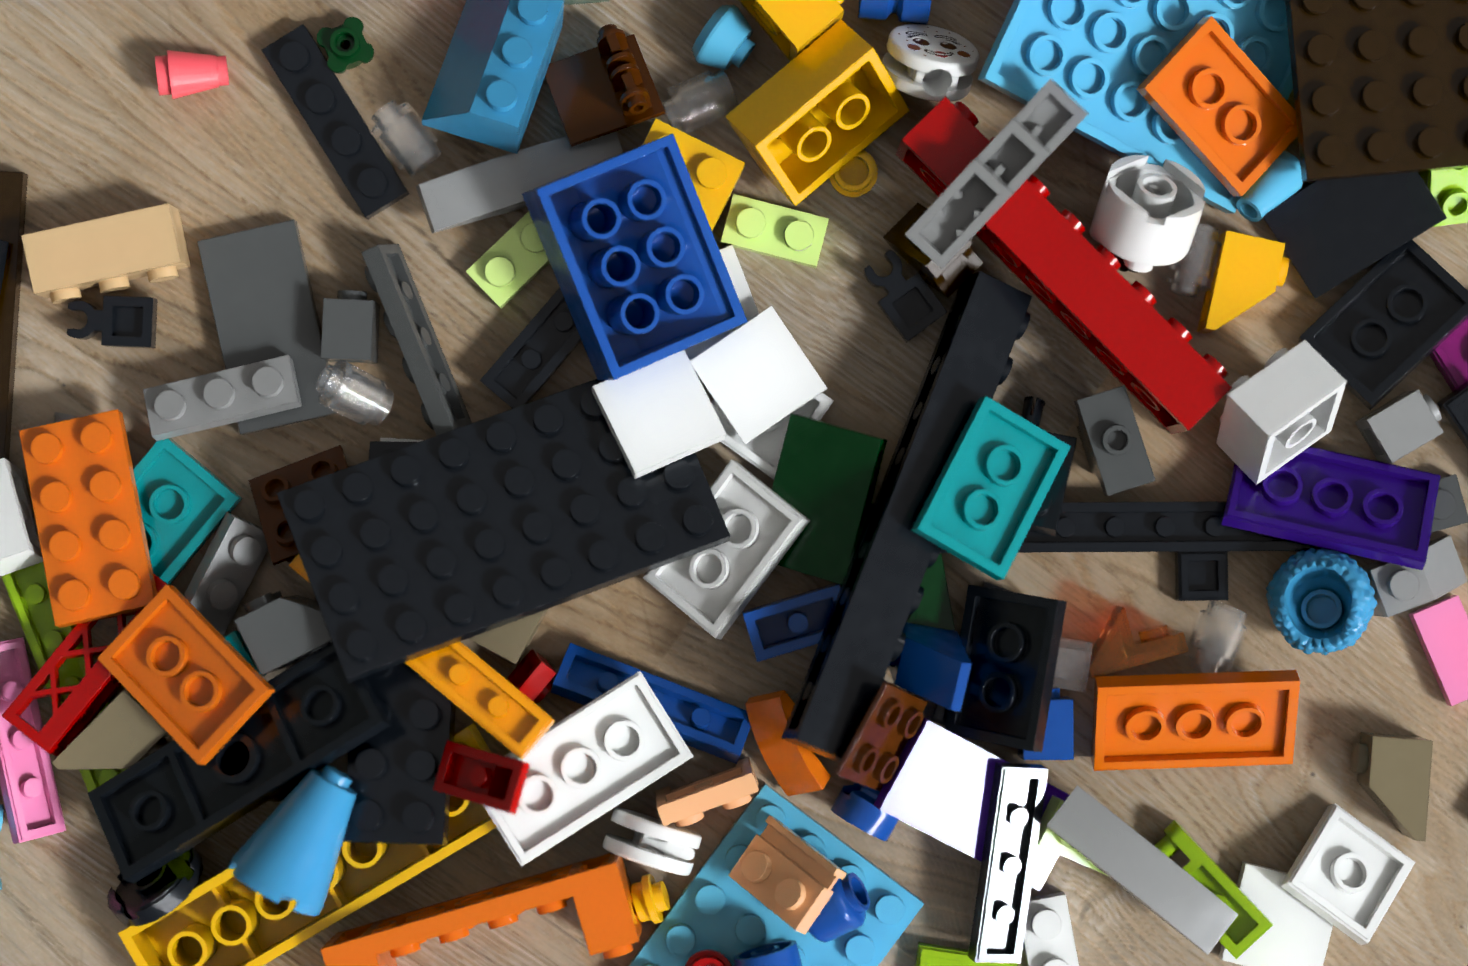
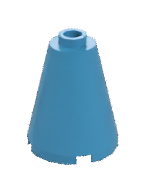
(299, 842)

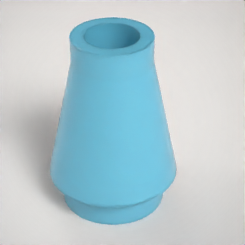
(1272, 188)

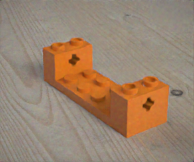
(596, 884)

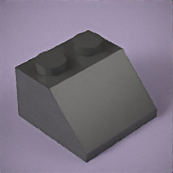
(282, 630)

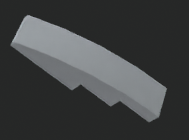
(996, 173)
(498, 183)
(1142, 870)

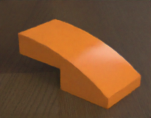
(791, 765)

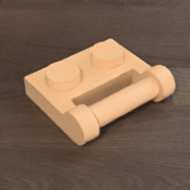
(727, 788)

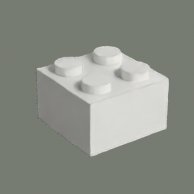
(1280, 410)

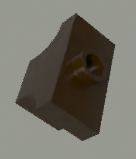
(943, 280)

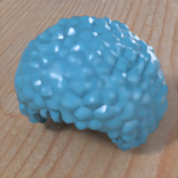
(1321, 600)

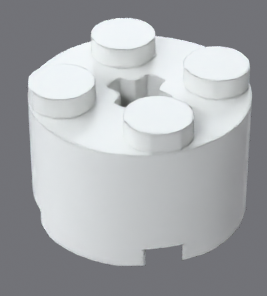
(1148, 212)

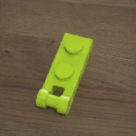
(1250, 922)

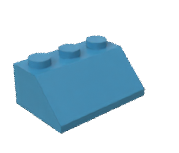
(495, 70)

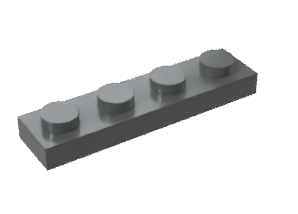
(410, 324)

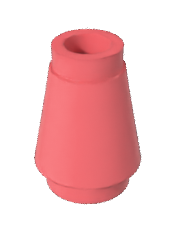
(189, 73)

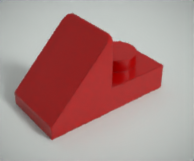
(481, 777)

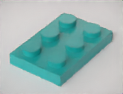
(991, 488)
(179, 506)

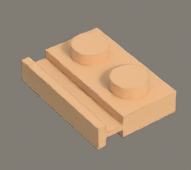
(787, 875)

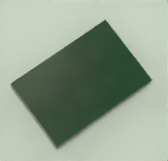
(831, 481)

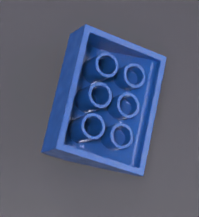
(635, 258)

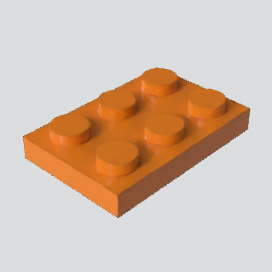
(1221, 106)
(186, 674)

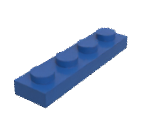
(700, 719)

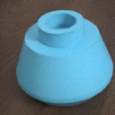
(724, 39)

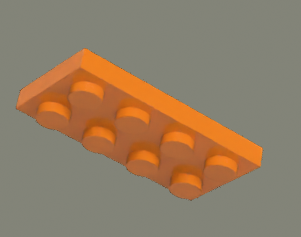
(88, 518)
(1194, 720)

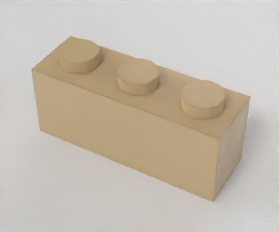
(106, 253)

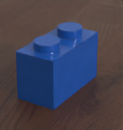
(790, 622)

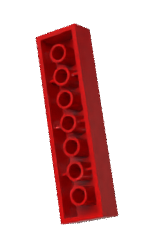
(1075, 278)

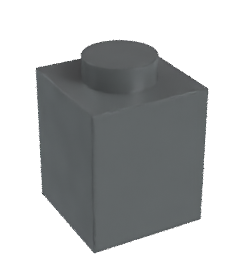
(350, 328)

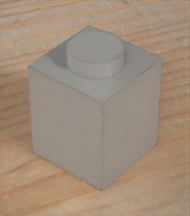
(1401, 426)

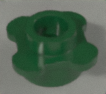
(349, 58)

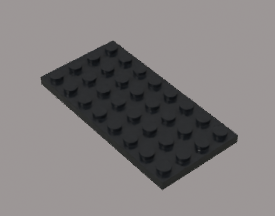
(488, 529)

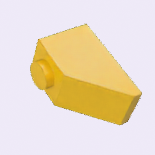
(1243, 277)

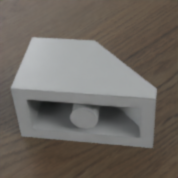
(1405, 588)

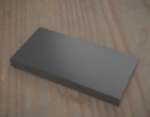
(266, 310)

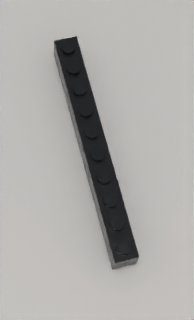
(890, 558)

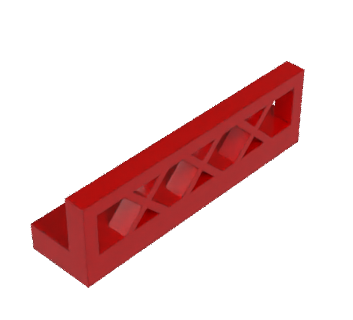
(84, 699)

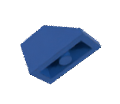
(933, 665)

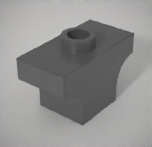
(1113, 441)

